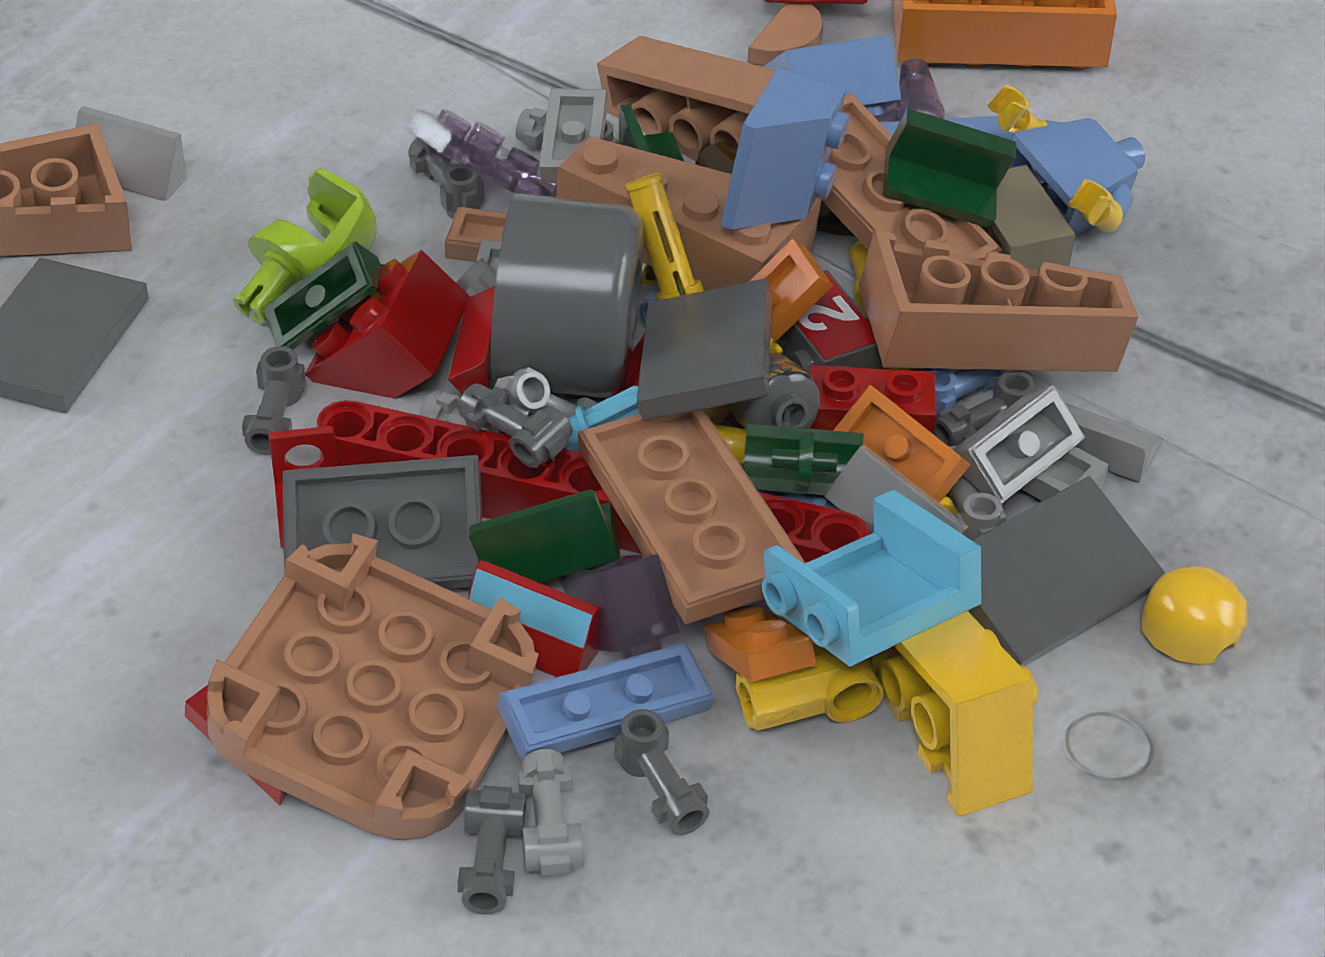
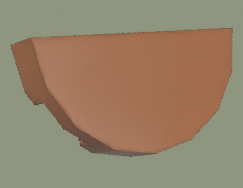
(791, 28)

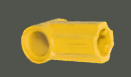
(828, 688)

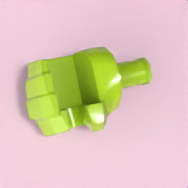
(292, 253)

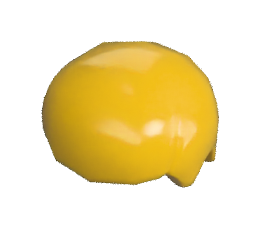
(1194, 614)

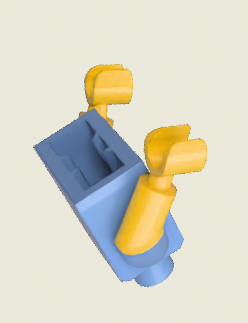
(1073, 162)

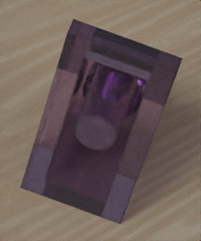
(630, 600)

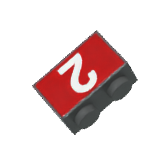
(832, 334)

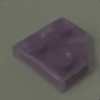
(480, 149)

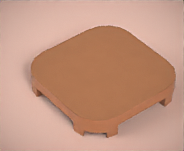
(369, 690)

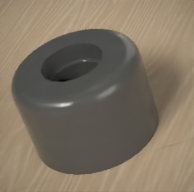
(568, 293)

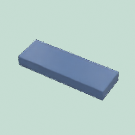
(594, 701)

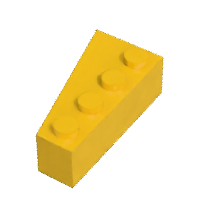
(967, 708)

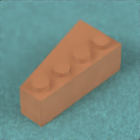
(682, 91)
(61, 195)
(697, 201)
(991, 311)

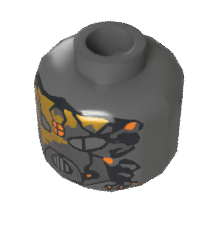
(790, 402)

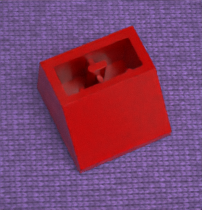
(393, 333)

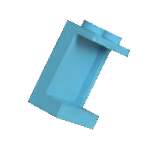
(879, 586)

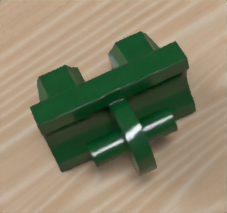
(797, 457)

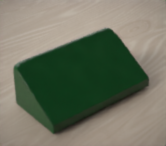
(323, 296)

